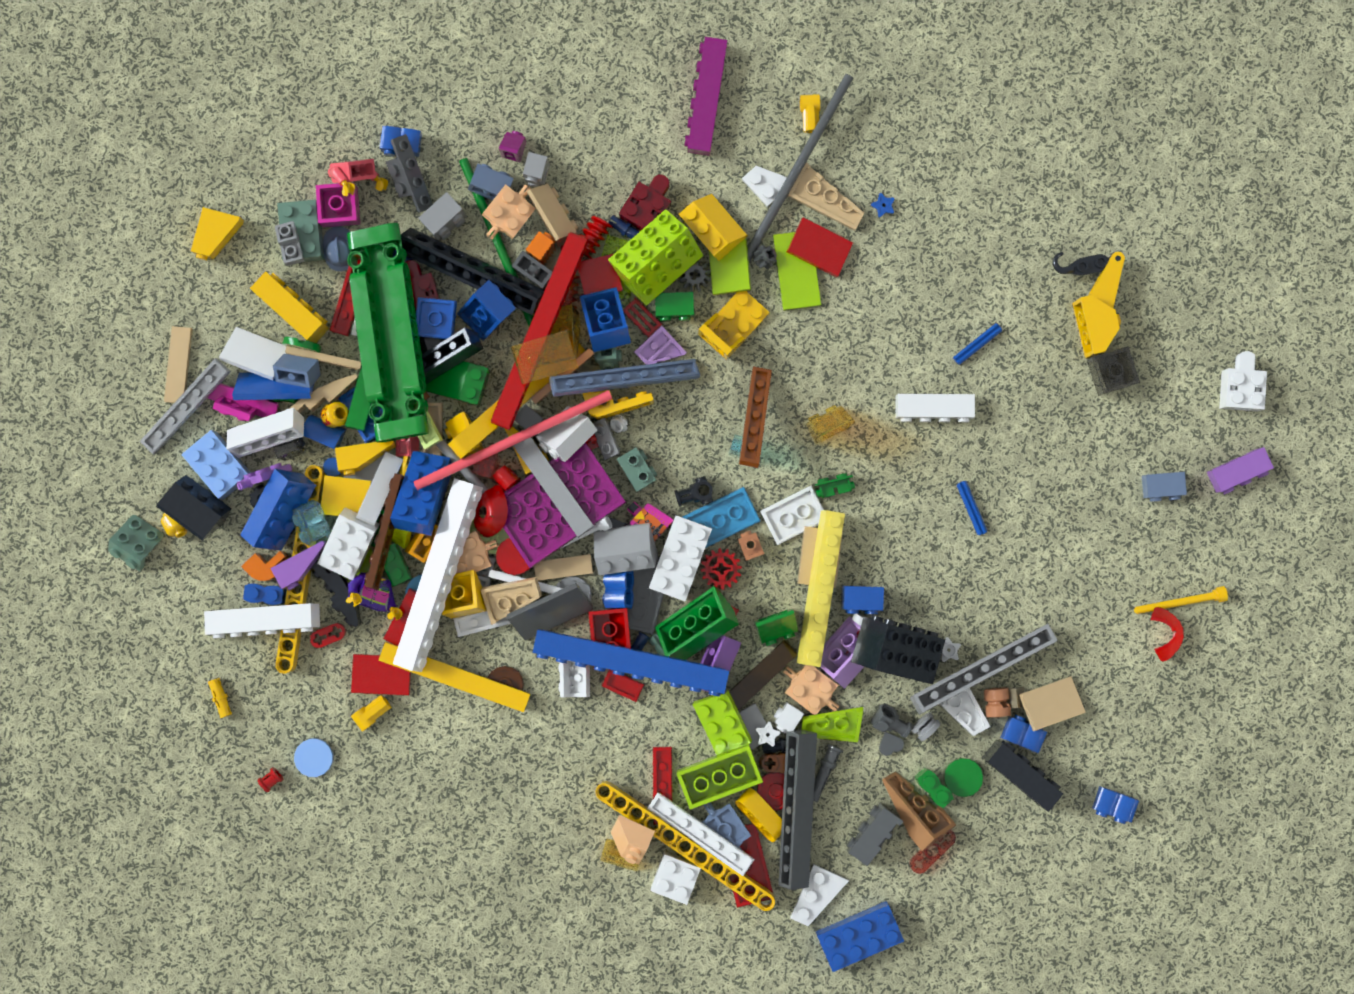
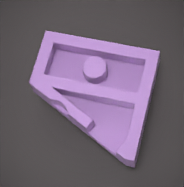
(659, 347)

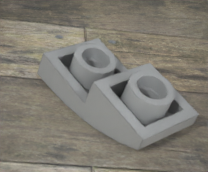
(289, 243)

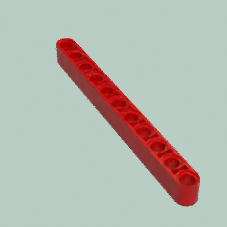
(542, 324)

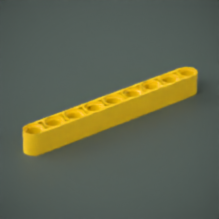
(482, 426)

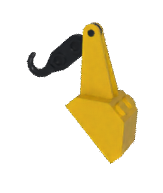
(1096, 312)

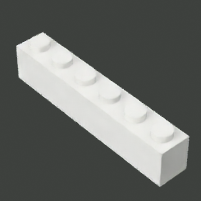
(262, 619)

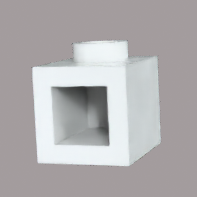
(787, 717)

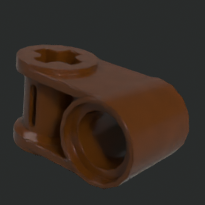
(778, 762)

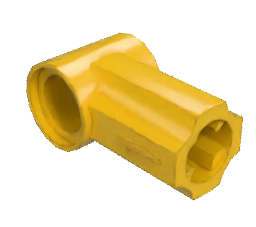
(810, 111)
(367, 715)

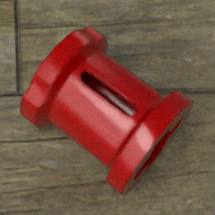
(270, 779)

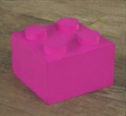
(335, 208)

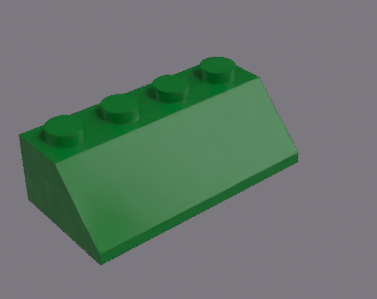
(696, 625)

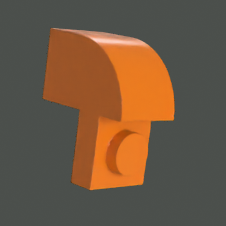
(260, 569)

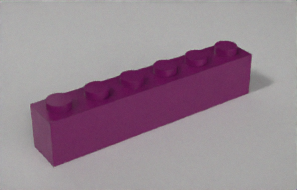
(707, 96)

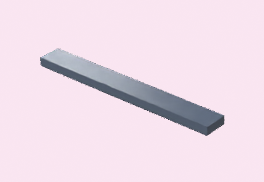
(624, 377)

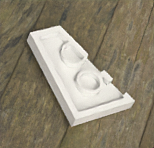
(966, 712)
(822, 889)

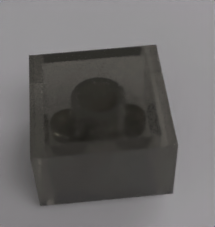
(1113, 371)

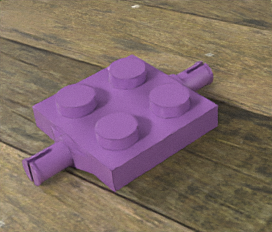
(260, 475)

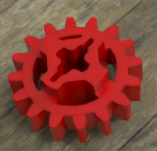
(720, 559)

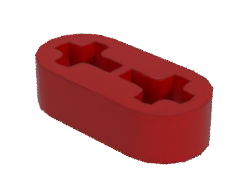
(325, 631)

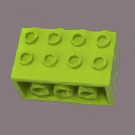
(656, 257)

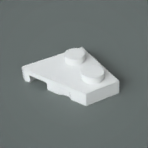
(764, 184)

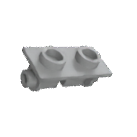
(605, 439)

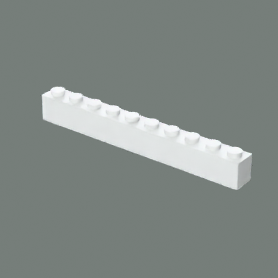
(438, 575)

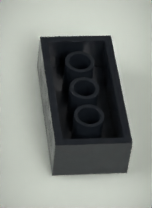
(1019, 772)

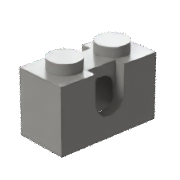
(536, 169)

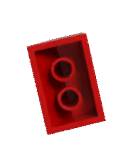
(610, 627)

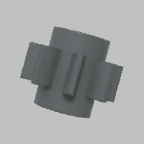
(764, 257)

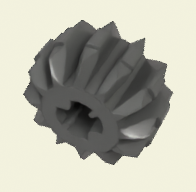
(699, 280)

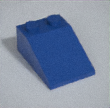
(486, 310)

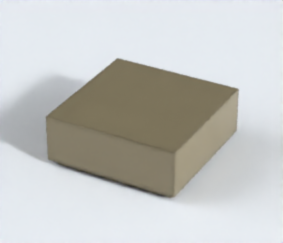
(1014, 697)

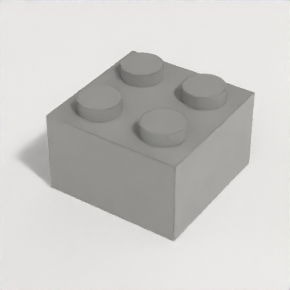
(443, 217)

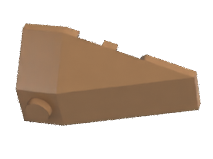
(920, 817)

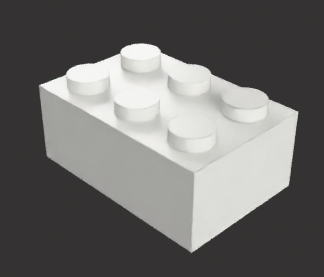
(348, 544)

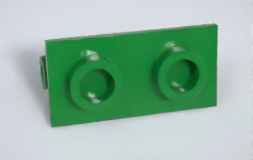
(842, 483)

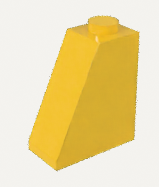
(214, 233)

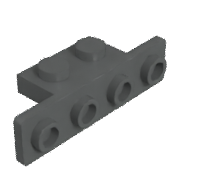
(407, 175)

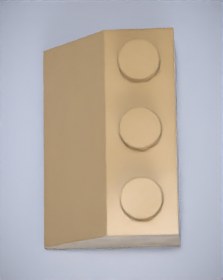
(552, 213)

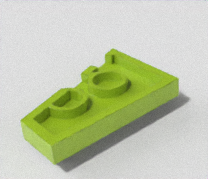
(835, 725)

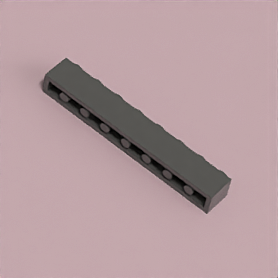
(797, 809)

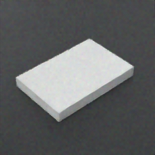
(252, 353)
(791, 514)

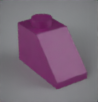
(512, 146)

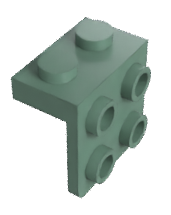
(134, 542)

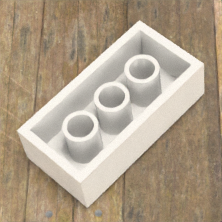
(680, 558)

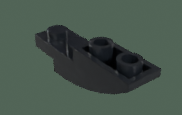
(337, 583)

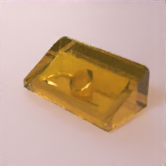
(612, 856)

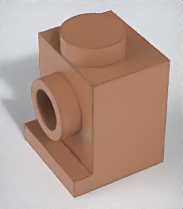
(747, 552)

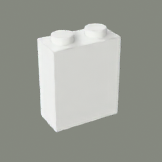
(566, 437)

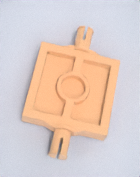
(508, 212)
(475, 553)
(811, 689)

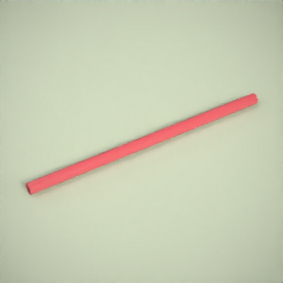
(512, 440)

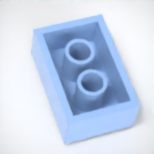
(216, 464)

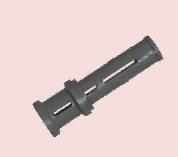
(827, 764)

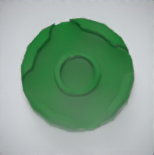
(306, 345)
(963, 777)

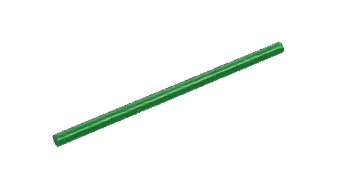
(497, 240)

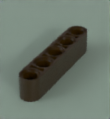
(762, 673)

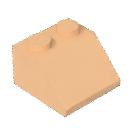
(631, 839)

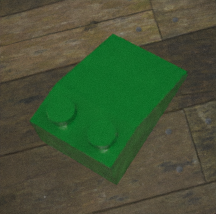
(462, 383)
(776, 626)

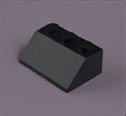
(194, 507)

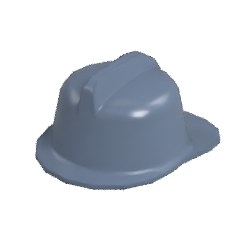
(336, 248)

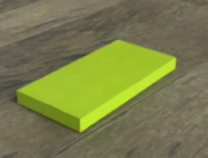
(796, 277)

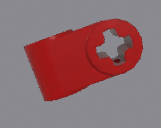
(506, 477)

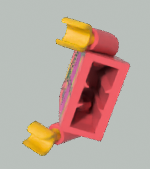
(356, 170)

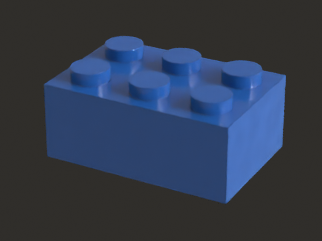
(605, 319)

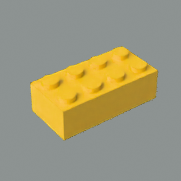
(286, 304)

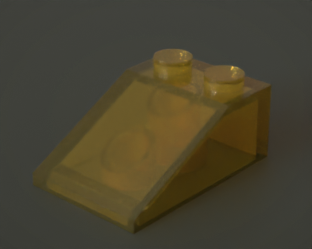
(829, 424)

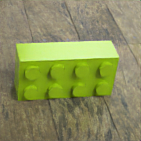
(719, 776)

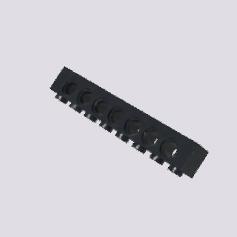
(469, 269)

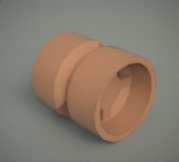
(997, 702)

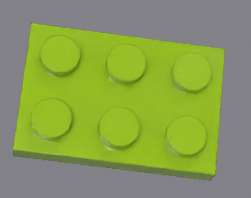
(722, 722)

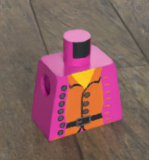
(658, 520)

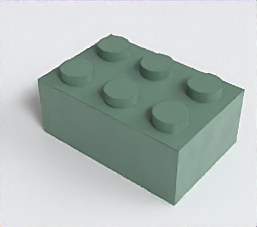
(306, 222)

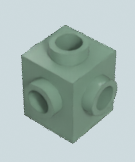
(608, 358)

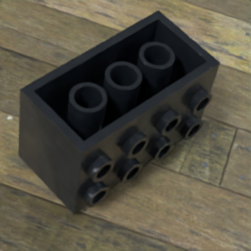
(898, 649)

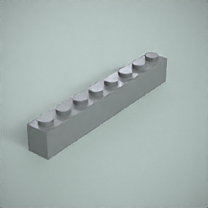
(983, 669)

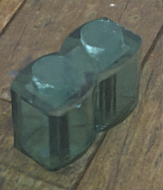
(311, 523)

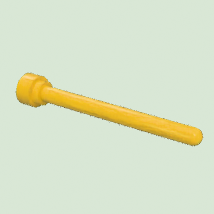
(1219, 594)

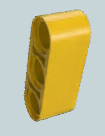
(760, 814)

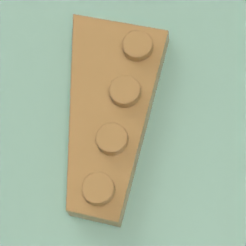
(819, 195)

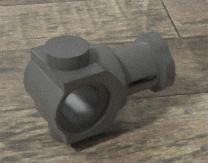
(887, 719)

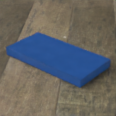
(255, 387)

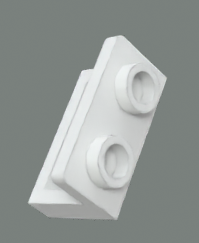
(574, 680)

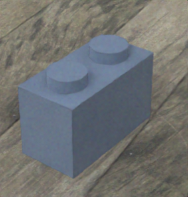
(488, 181)
(296, 370)
(1164, 485)

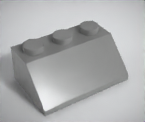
(625, 549)

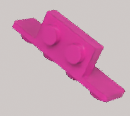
(242, 409)

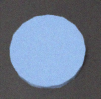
(313, 757)

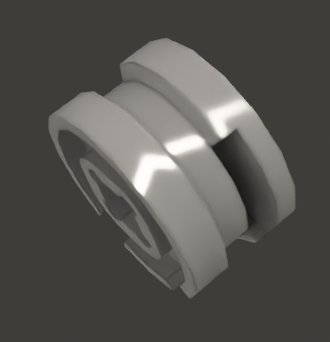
(925, 726)

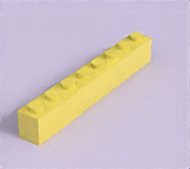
(820, 588)

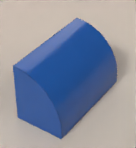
(319, 432)

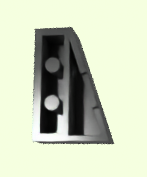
(873, 834)

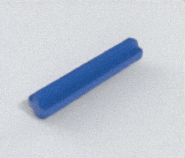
(977, 344)
(972, 508)

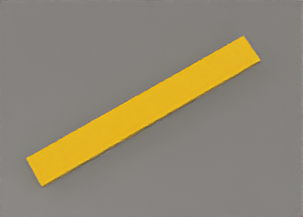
(464, 680)

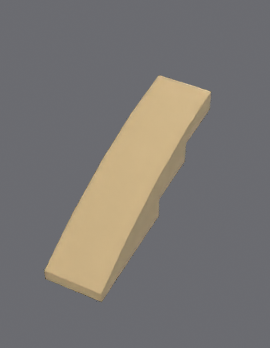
(328, 392)

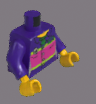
(373, 599)

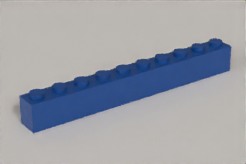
(630, 661)

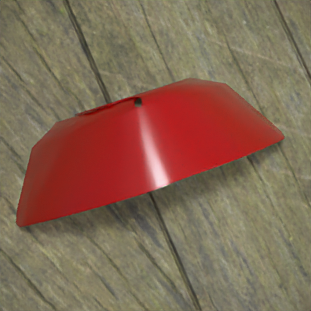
(496, 506)
(1168, 650)

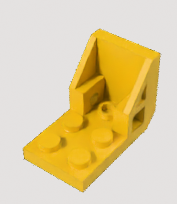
(733, 323)
(624, 404)

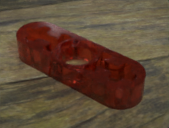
(933, 859)

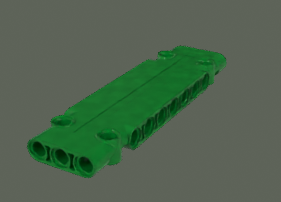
(387, 332)

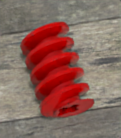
(595, 233)

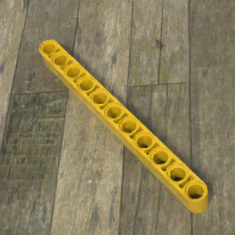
(291, 595)
(690, 854)

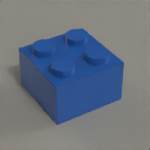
(862, 598)

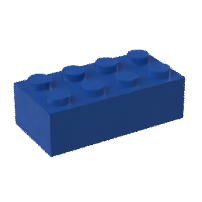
(415, 508)
(272, 515)
(859, 936)

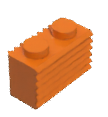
(541, 247)

